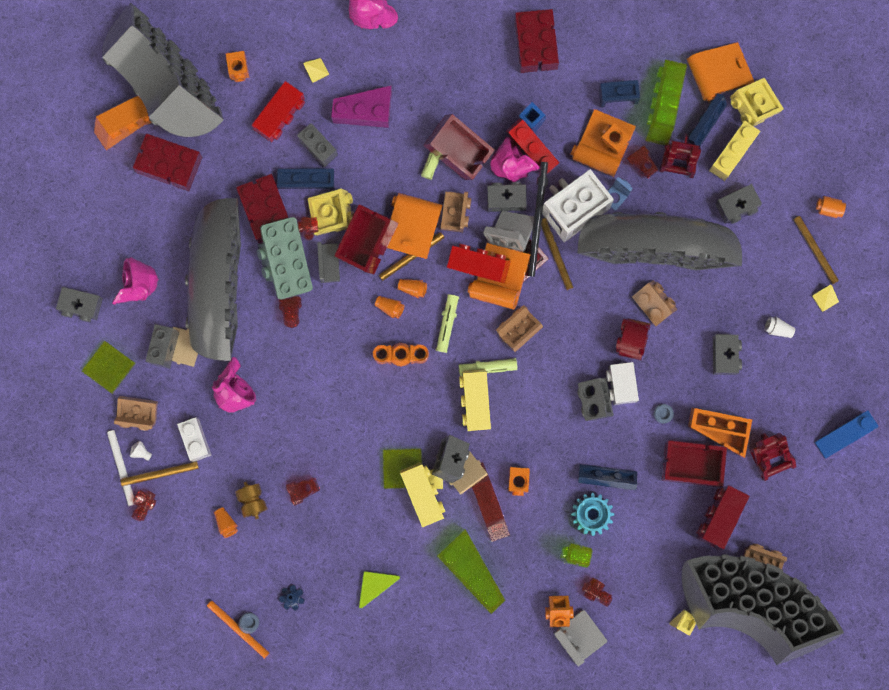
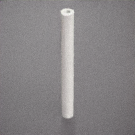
(120, 465)

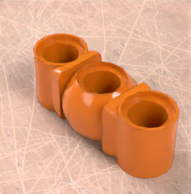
(391, 352)

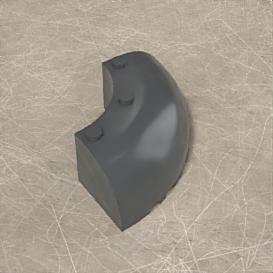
(160, 76)
(660, 241)
(214, 280)
(758, 602)

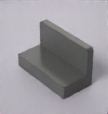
(328, 263)

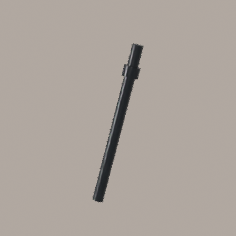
(542, 182)

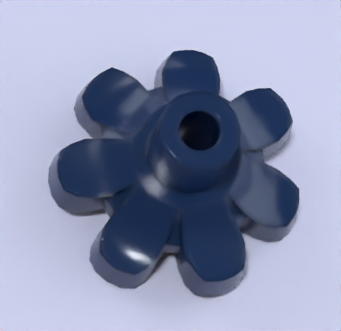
(295, 598)

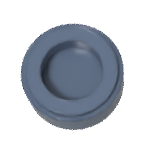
(663, 413)
(248, 623)

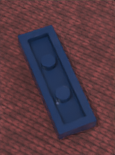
(708, 120)
(305, 178)
(607, 477)

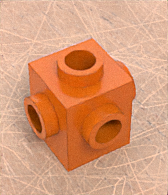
(559, 611)

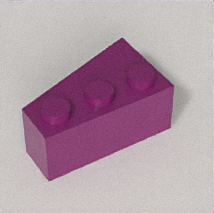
(364, 108)

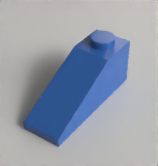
(846, 434)

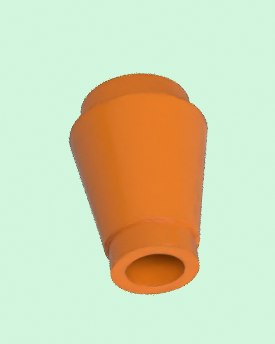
(413, 287)
(390, 306)
(225, 523)

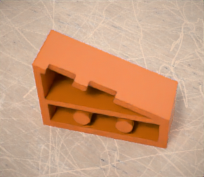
(121, 122)
(722, 428)

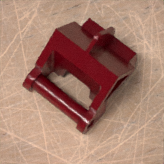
(681, 151)
(768, 449)

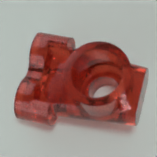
(641, 158)
(308, 227)
(290, 310)
(299, 492)
(144, 501)
(594, 591)

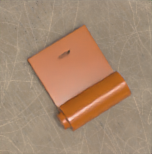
(720, 70)
(594, 151)
(416, 224)
(499, 293)

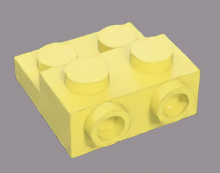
(756, 102)
(331, 210)

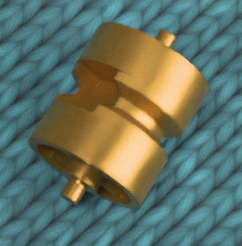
(250, 498)

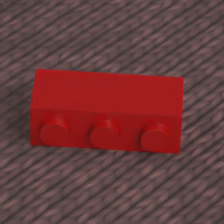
(279, 112)
(531, 144)
(479, 263)

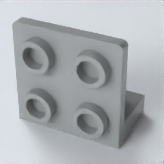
(510, 231)
(580, 638)

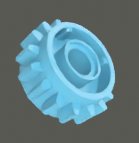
(582, 514)

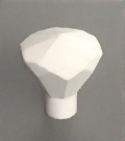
(139, 451)

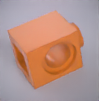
(234, 59)
(615, 146)
(518, 472)

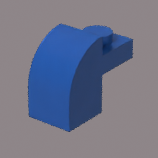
(533, 117)

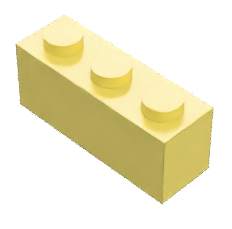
(734, 150)
(475, 400)
(422, 494)

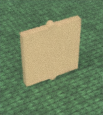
(183, 351)
(473, 473)

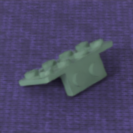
(284, 258)

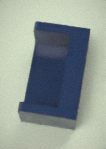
(619, 92)

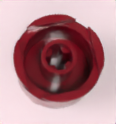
(633, 339)

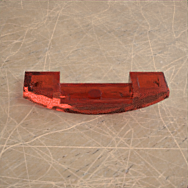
(490, 508)

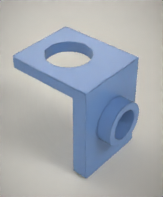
(623, 189)

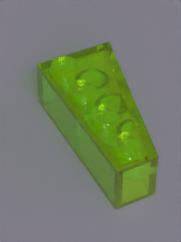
(666, 102)
(468, 566)

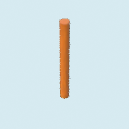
(235, 627)

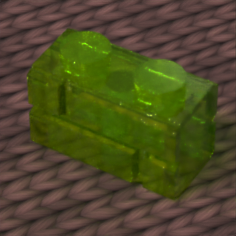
(576, 555)

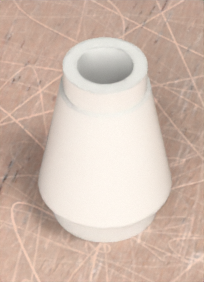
(777, 327)

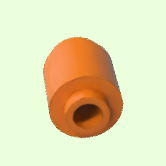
(830, 207)

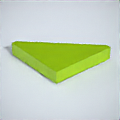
(374, 585)

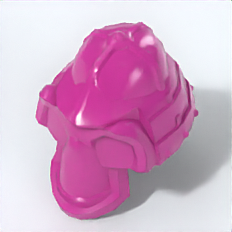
(372, 13)
(510, 161)
(138, 281)
(231, 390)

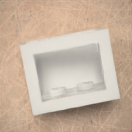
(576, 204)

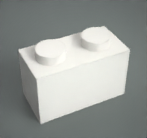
(623, 383)
(194, 439)

